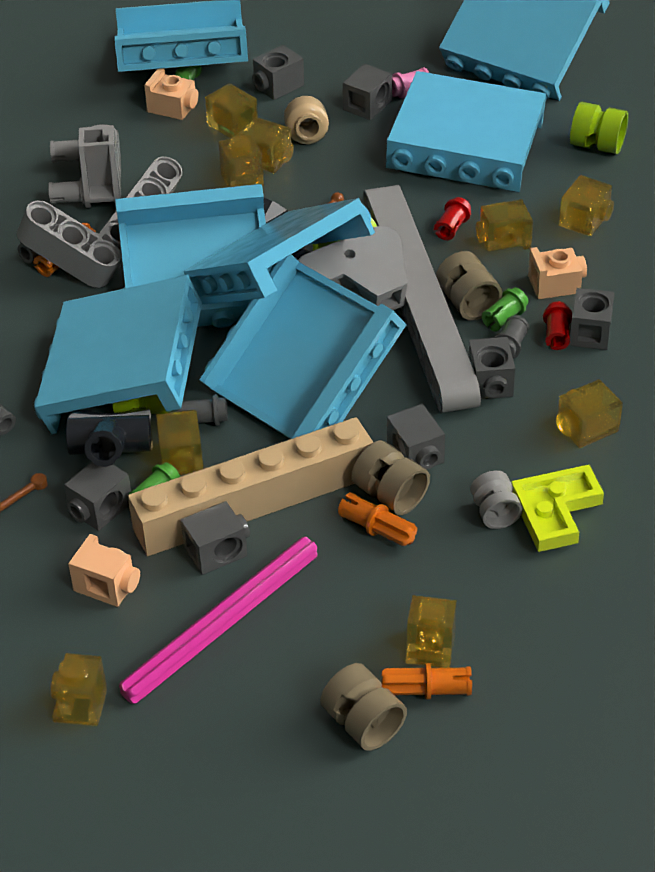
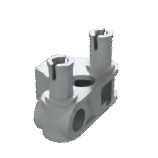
(100, 167)
(366, 266)

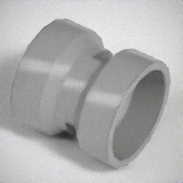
(492, 494)

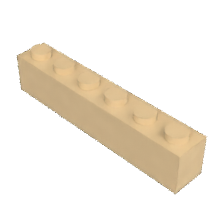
(251, 483)

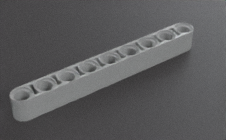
(426, 309)

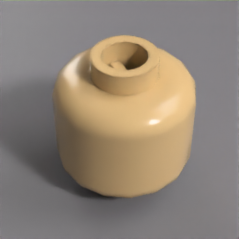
(306, 119)

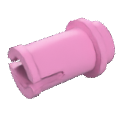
(402, 82)

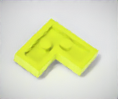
(551, 498)

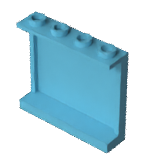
(180, 35)
(519, 40)
(465, 130)
(177, 230)
(241, 268)
(120, 349)
(302, 351)

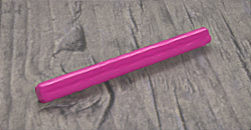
(217, 620)

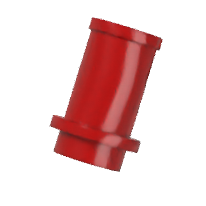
(456, 212)
(557, 320)

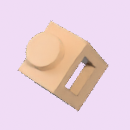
(170, 95)
(556, 272)
(103, 572)

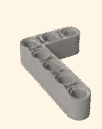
(77, 248)

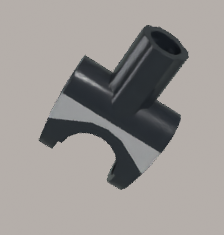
(109, 434)

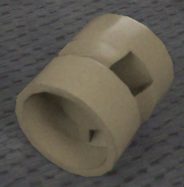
(468, 284)
(390, 477)
(365, 708)

